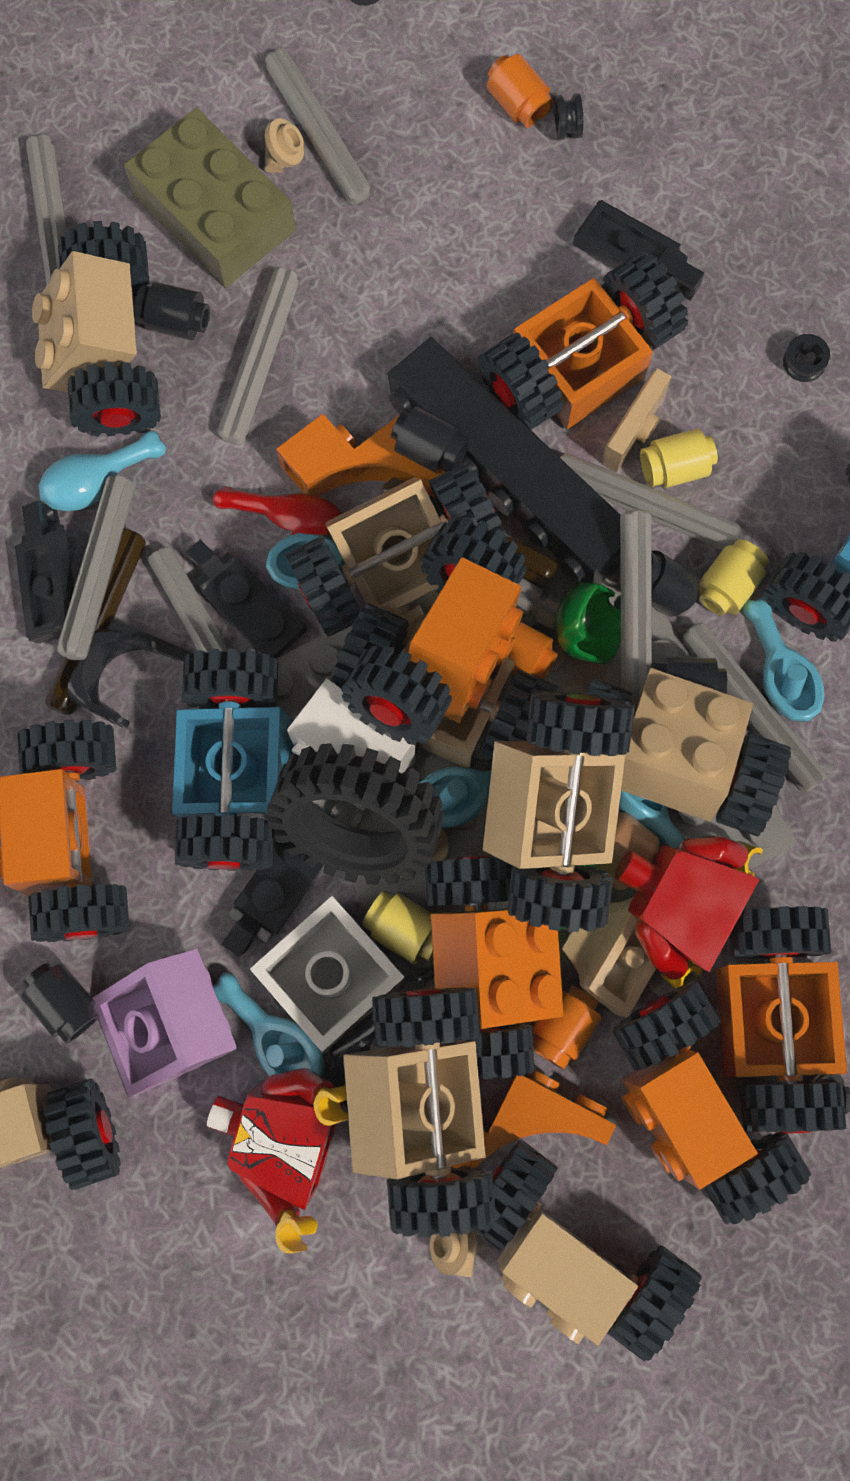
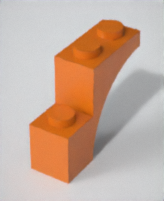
(328, 457)
(535, 1108)

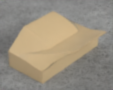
(611, 960)

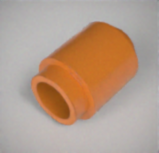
(519, 89)
(532, 651)
(567, 1036)

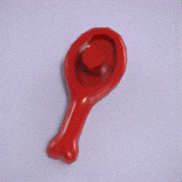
(292, 512)

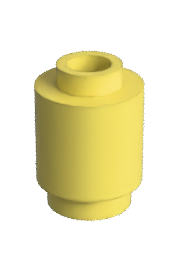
(678, 459)
(732, 577)
(401, 926)

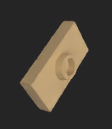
(638, 421)

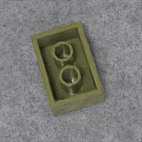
(211, 197)

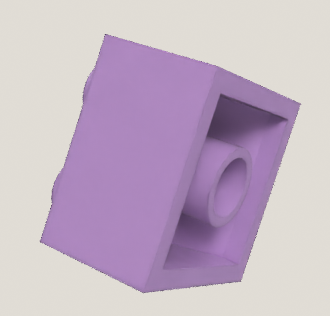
(163, 1021)

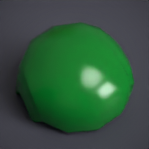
(588, 623)

